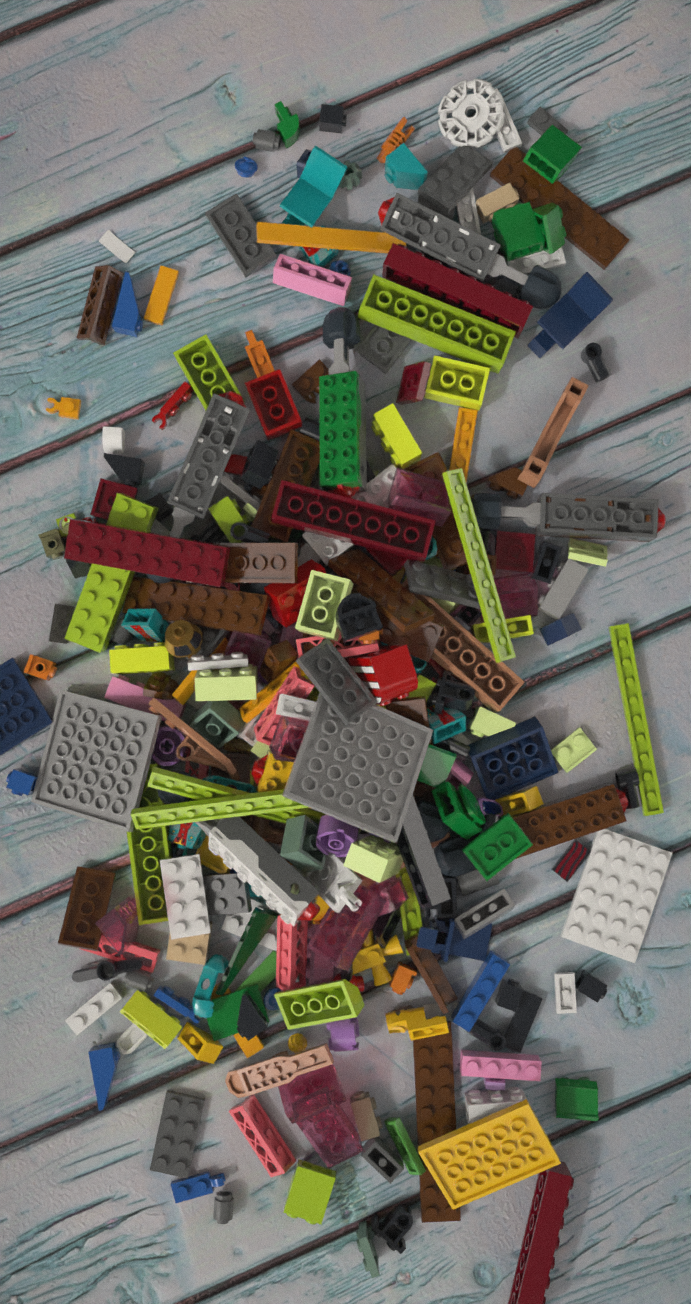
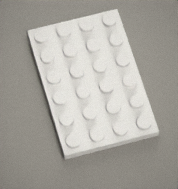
(616, 894)

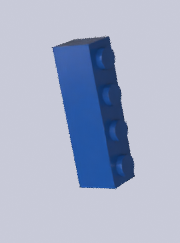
(480, 991)

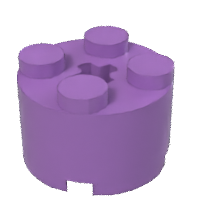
(161, 754)
(335, 836)
(343, 1035)

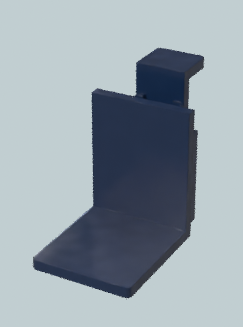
(570, 315)
(452, 942)

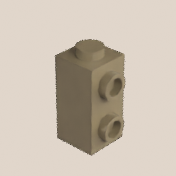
(365, 1117)

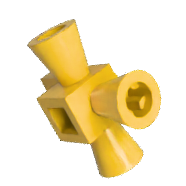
(373, 957)

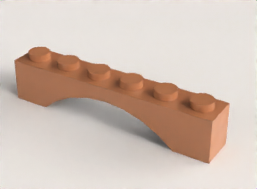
(552, 432)

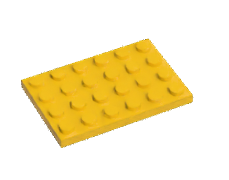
(489, 1154)

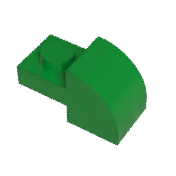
(288, 125)

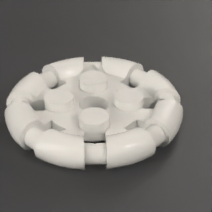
(474, 124)

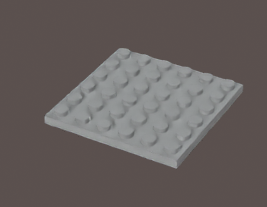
(96, 759)
(359, 769)

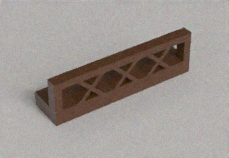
(102, 304)
(431, 973)

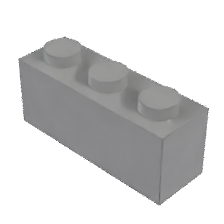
(562, 588)
(484, 913)

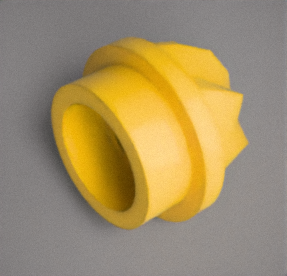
(297, 1042)

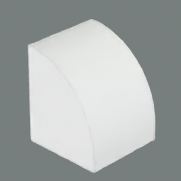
(113, 440)

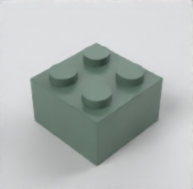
(217, 722)
(300, 844)

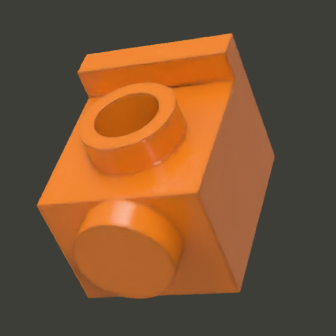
(49, 669)
(402, 978)

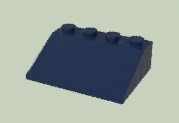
(512, 759)

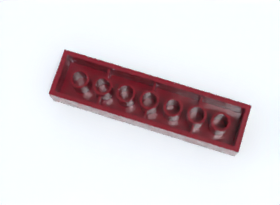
(454, 288)
(353, 521)
(147, 552)
(541, 1236)

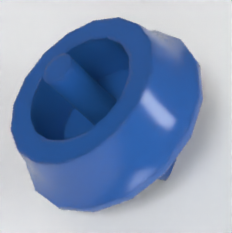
(246, 167)
(340, 267)
(269, 999)

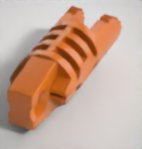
(395, 139)

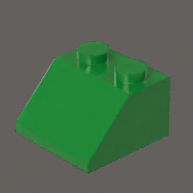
(550, 223)

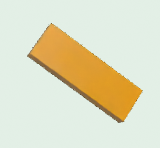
(161, 295)

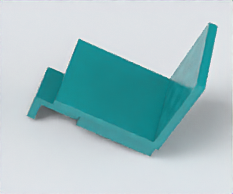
(313, 189)

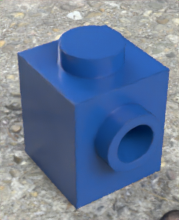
(21, 782)

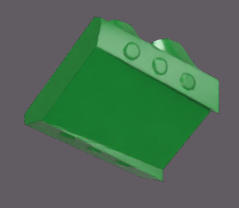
(576, 1099)

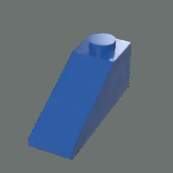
(127, 314)
(103, 1065)

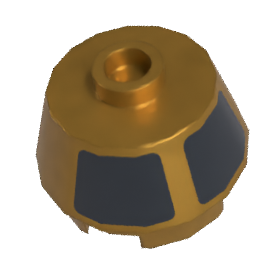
(183, 639)

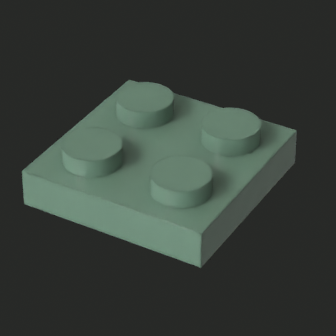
(366, 1245)

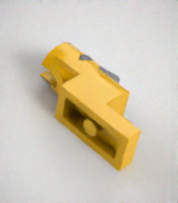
(415, 1022)

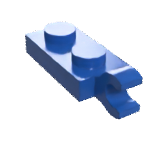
(180, 1004)
(196, 1186)

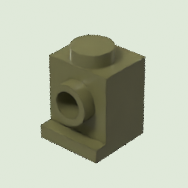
(53, 536)

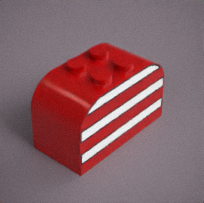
(386, 672)

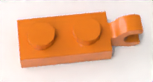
(258, 355)

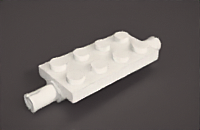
(335, 883)

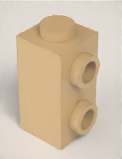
(500, 198)

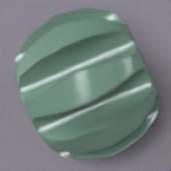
(354, 177)

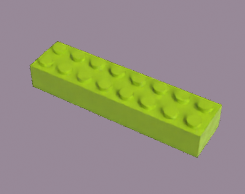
(436, 324)
(108, 586)
(146, 850)

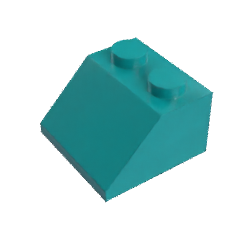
(404, 169)

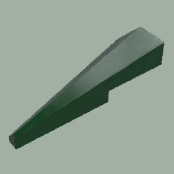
(254, 932)

